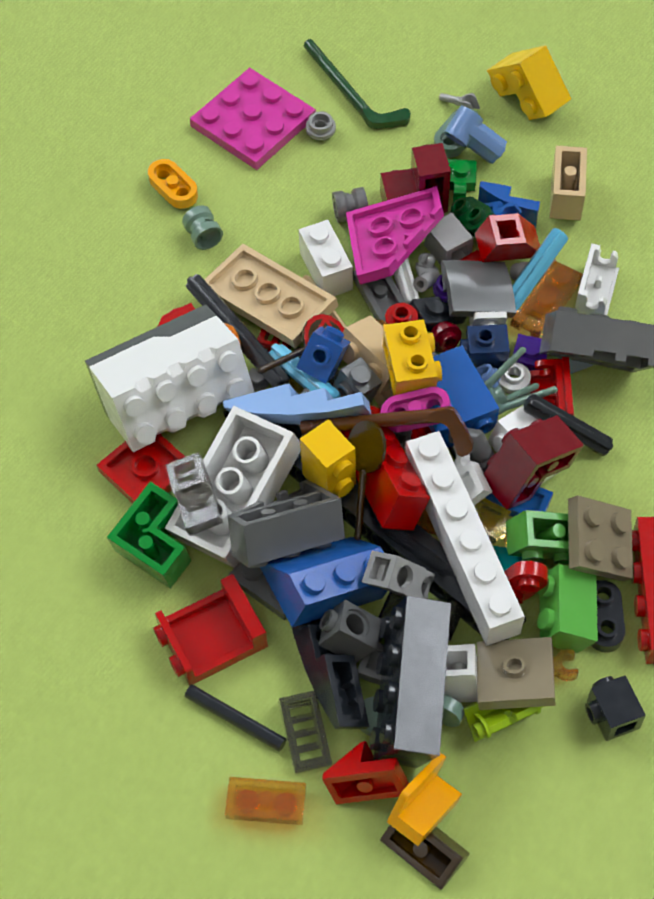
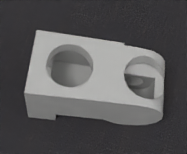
(397, 575)

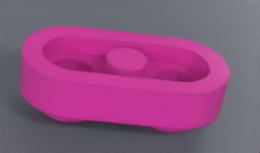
(415, 400)

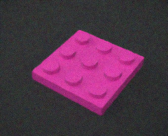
(252, 118)

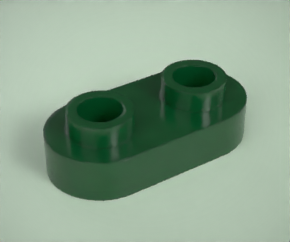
(471, 213)

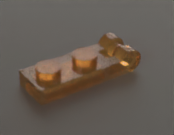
(549, 294)

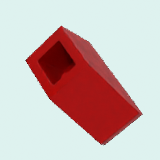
(506, 238)

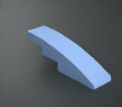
(286, 406)

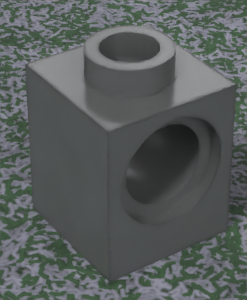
(349, 630)

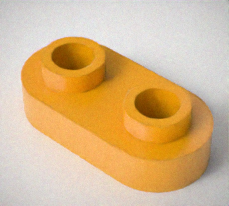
(177, 188)

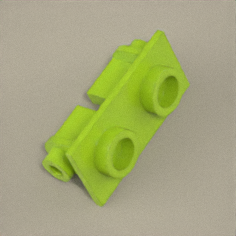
(486, 722)

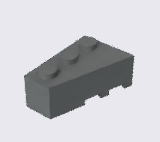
(598, 340)
(286, 526)

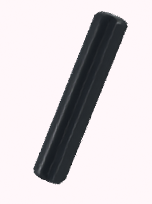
(588, 435)

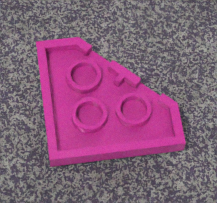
(390, 231)

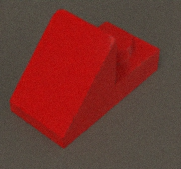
(362, 779)

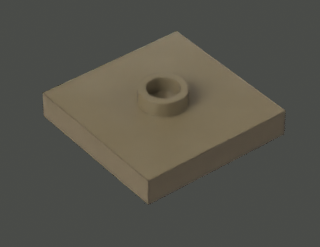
(515, 674)

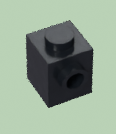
(614, 707)

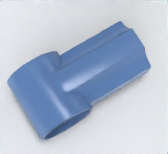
(470, 132)

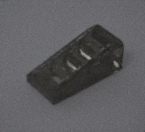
(298, 701)

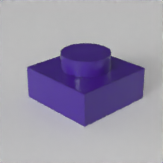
(532, 353)

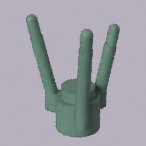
(516, 398)

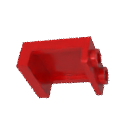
(211, 632)

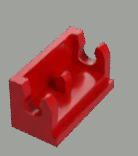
(556, 375)

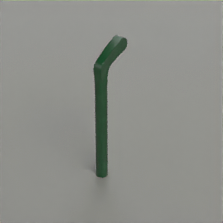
(373, 119)

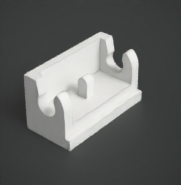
(597, 282)

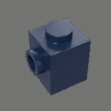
(487, 344)

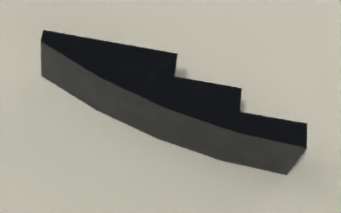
(332, 678)

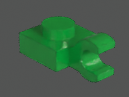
(462, 177)

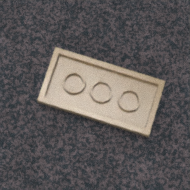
(269, 294)

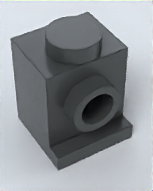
(358, 378)

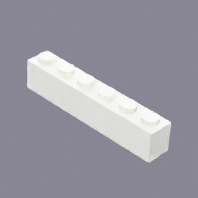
(465, 541)

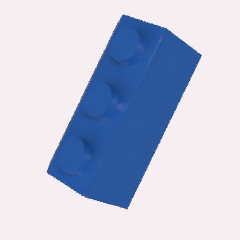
(322, 579)

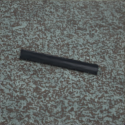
(235, 717)

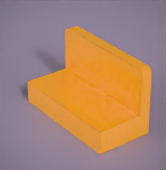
(423, 803)

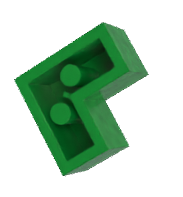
(145, 541)

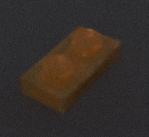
(265, 800)

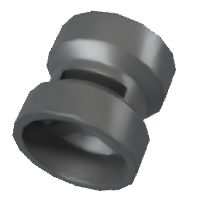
(347, 202)

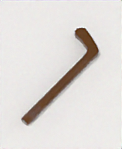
(445, 415)

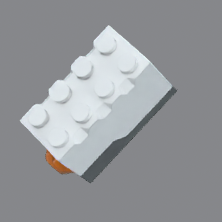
(170, 376)

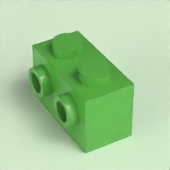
(538, 536)
(569, 609)

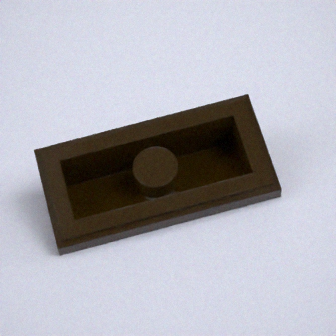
(434, 858)

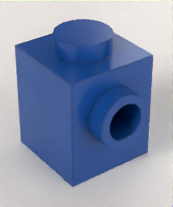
(323, 353)

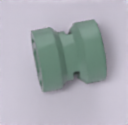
(200, 222)

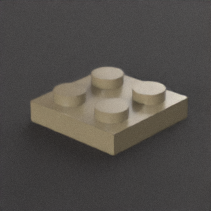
(600, 538)

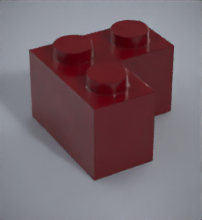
(427, 170)
(530, 457)

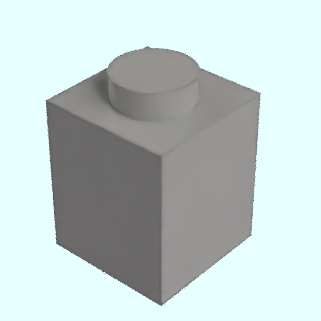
(449, 240)

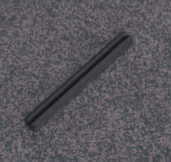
(249, 344)

